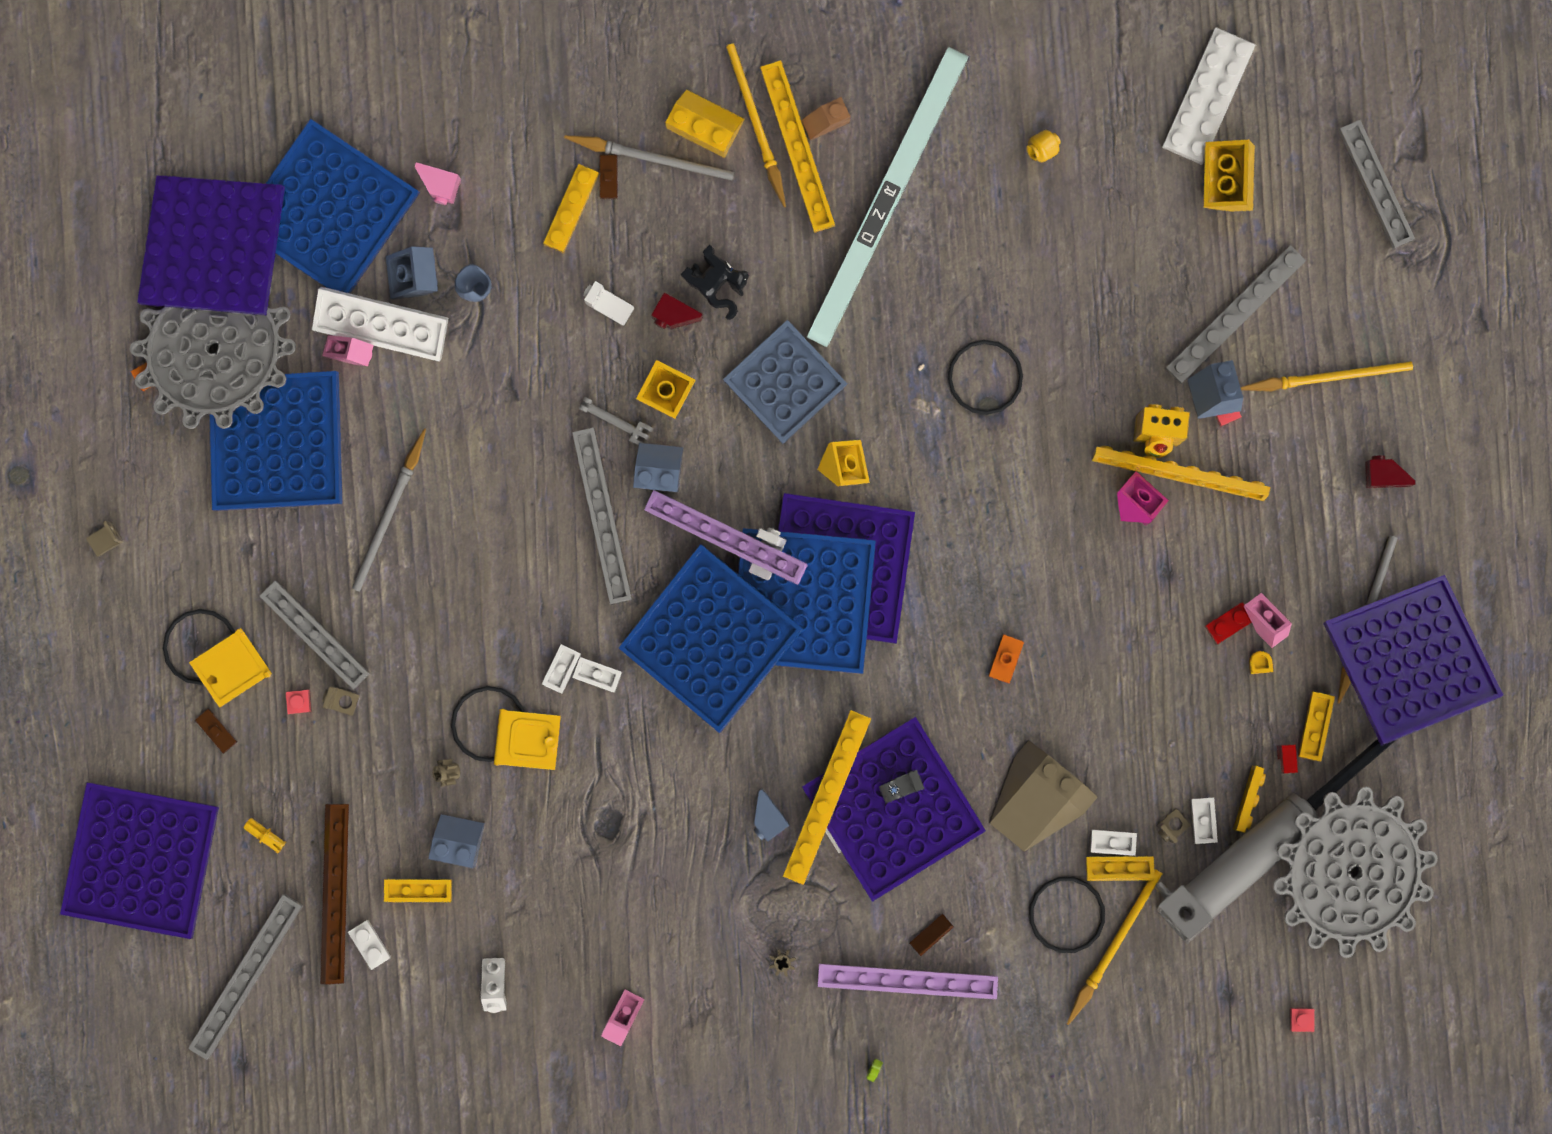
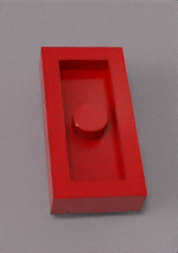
(1228, 623)

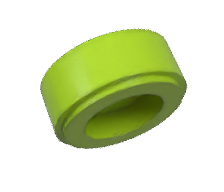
(874, 1070)

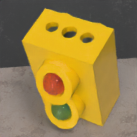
(1160, 429)

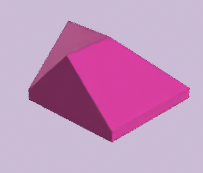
(1139, 500)

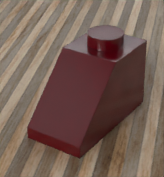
(674, 313)
(1386, 474)

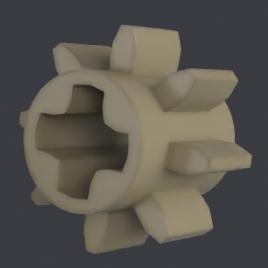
(446, 772)
(784, 969)

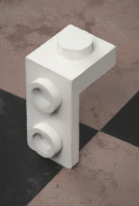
(607, 303)
(771, 538)
(492, 985)

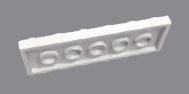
(1208, 95)
(380, 323)

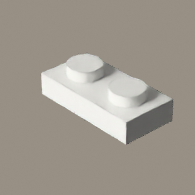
(561, 669)
(597, 674)
(1204, 820)
(1113, 842)
(369, 944)

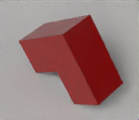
(1288, 758)

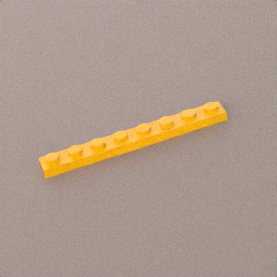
(797, 146)
(1188, 474)
(826, 797)

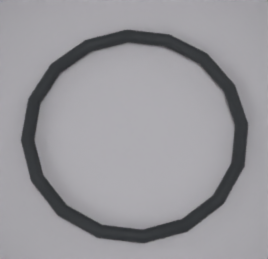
(979, 411)
(166, 638)
(454, 716)
(1042, 940)

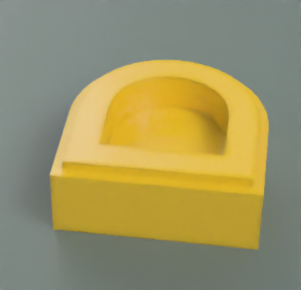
(1260, 663)

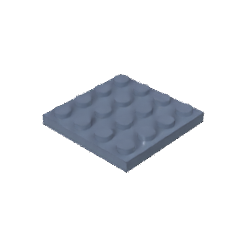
(785, 382)

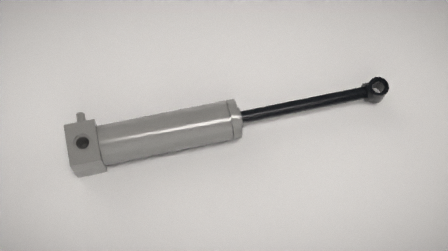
(1249, 856)

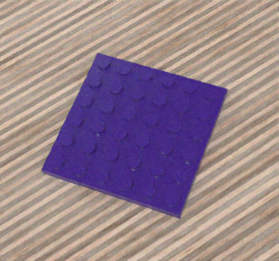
(211, 245)
(893, 538)
(1413, 659)
(907, 834)
(139, 860)

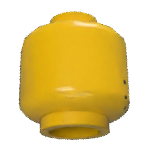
(1043, 146)

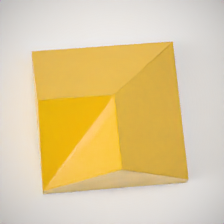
(665, 389)
(844, 463)

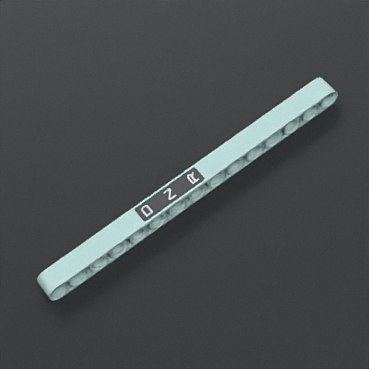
(887, 197)

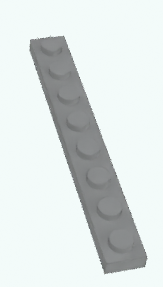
(1235, 314)
(602, 516)
(245, 977)

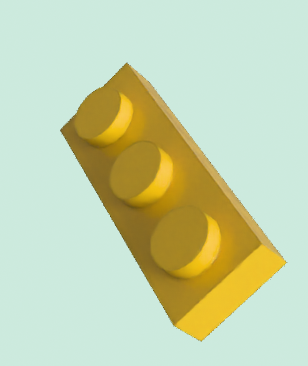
(1316, 726)
(1249, 799)
(1120, 868)
(417, 890)

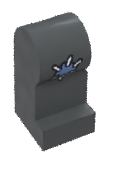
(901, 786)

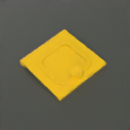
(234, 668)
(522, 739)

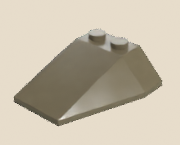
(1038, 798)

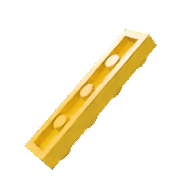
(571, 208)

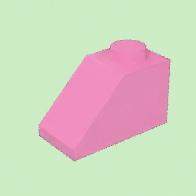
(439, 183)
(348, 350)
(1267, 620)
(622, 1017)

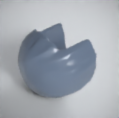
(473, 283)

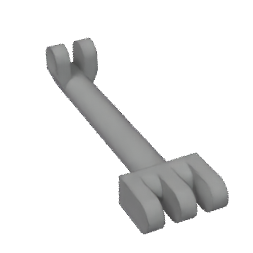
(636, 432)

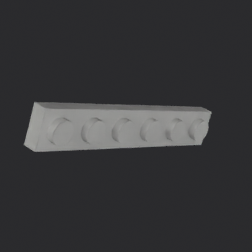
(1376, 184)
(315, 635)

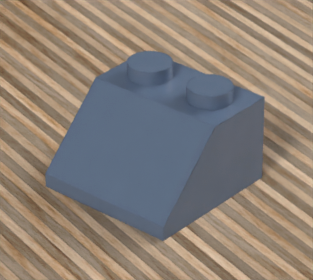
(411, 272)
(1216, 390)
(658, 467)
(768, 818)
(456, 841)

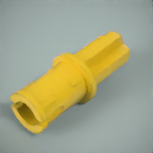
(264, 835)

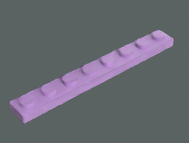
(726, 537)
(907, 981)

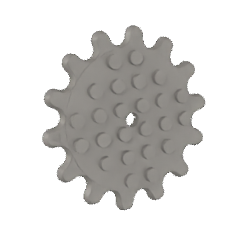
(209, 382)
(1386, 880)

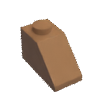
(826, 118)

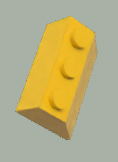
(704, 123)
(1229, 175)

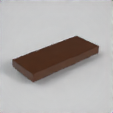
(608, 177)
(216, 731)
(931, 935)

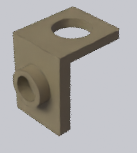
(104, 539)
(332, 700)
(1166, 832)

